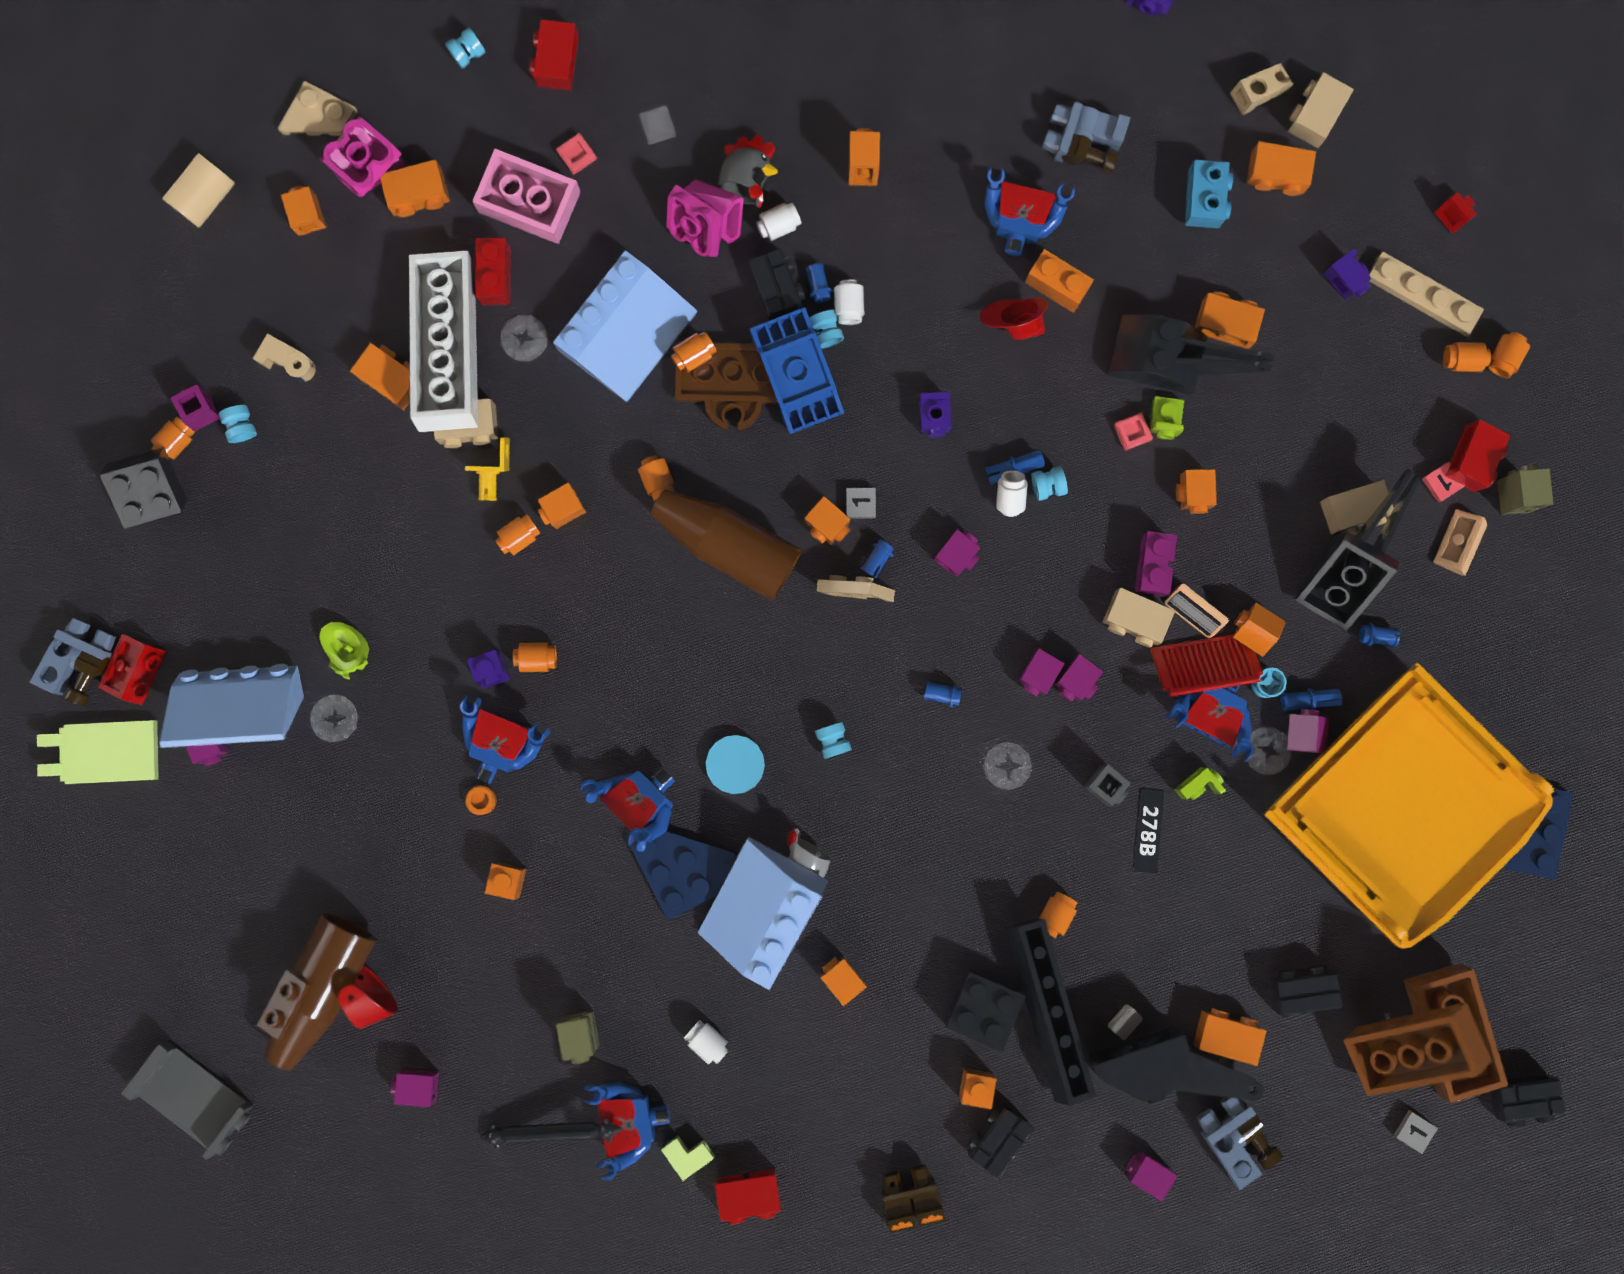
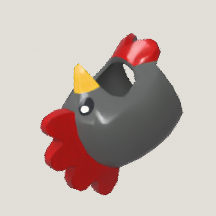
(747, 168)

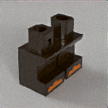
(924, 1195)

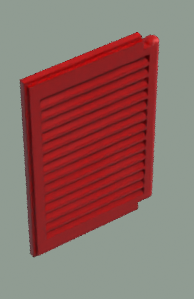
(1205, 665)

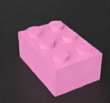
(526, 196)

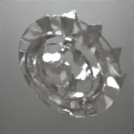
(530, 349)
(325, 708)
(1275, 763)
(998, 776)

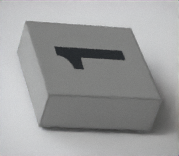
(860, 503)
(1415, 1132)

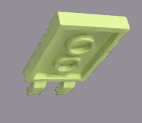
(103, 752)

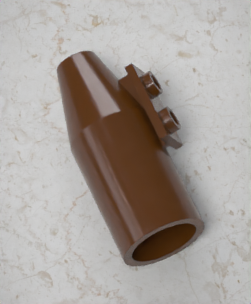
(728, 542)
(308, 996)

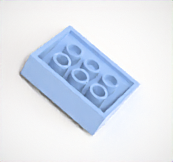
(625, 326)
(231, 705)
(761, 911)

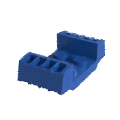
(797, 370)

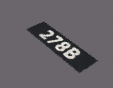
(1148, 831)

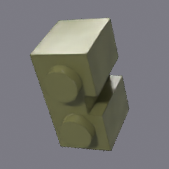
(1525, 490)
(578, 1036)

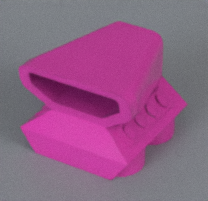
(361, 157)
(704, 216)

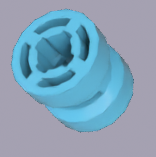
(471, 45)
(826, 328)
(237, 423)
(1049, 483)
(1273, 683)
(833, 740)

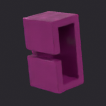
(1155, 555)

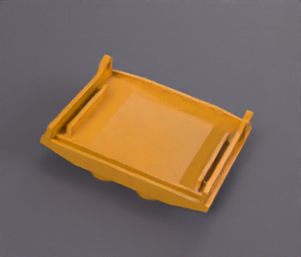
(1412, 808)

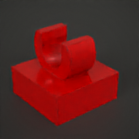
(1456, 212)

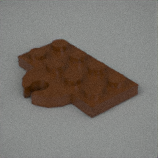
(726, 382)

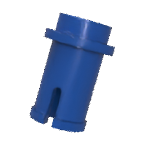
(819, 288)
(877, 558)
(1372, 634)
(943, 693)

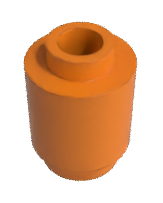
(693, 352)
(1509, 354)
(1466, 357)
(173, 437)
(656, 476)
(517, 535)
(535, 657)
(1059, 914)

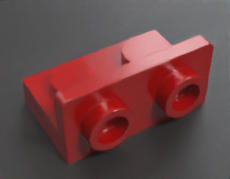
(131, 670)

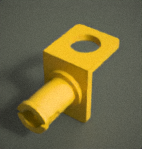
(487, 474)

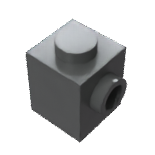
(1108, 785)

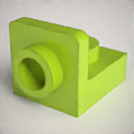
(1166, 417)
(1195, 784)

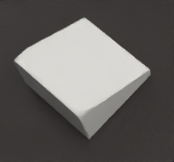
(1125, 1021)

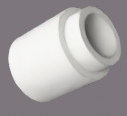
(778, 221)
(849, 302)
(1011, 493)
(707, 1042)

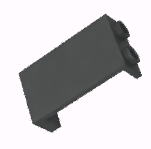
(190, 1097)

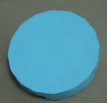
(735, 764)

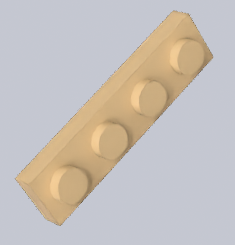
(1425, 294)

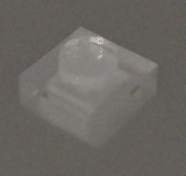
(657, 125)

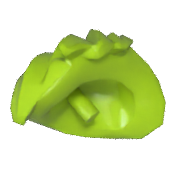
(344, 647)

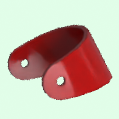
(370, 1002)

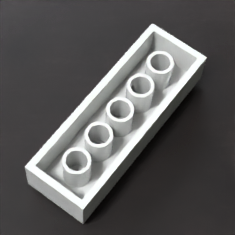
(443, 341)

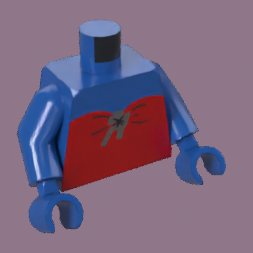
(1023, 212)
(1217, 716)
(498, 741)
(636, 803)
(631, 1110)

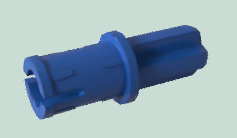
(1021, 464)
(1311, 699)

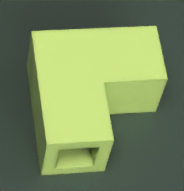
(684, 1160)

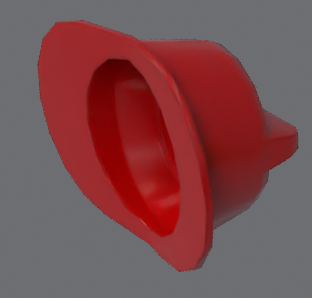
(1018, 317)

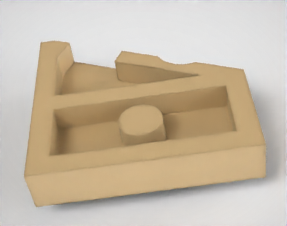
(316, 113)
(861, 588)

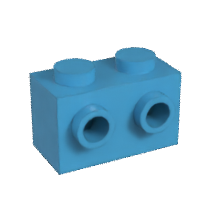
(1208, 193)

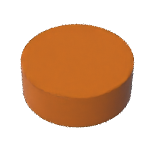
(480, 800)

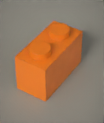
(864, 157)
(1281, 168)
(415, 188)
(1059, 281)
(1229, 319)
(384, 374)
(1229, 1037)

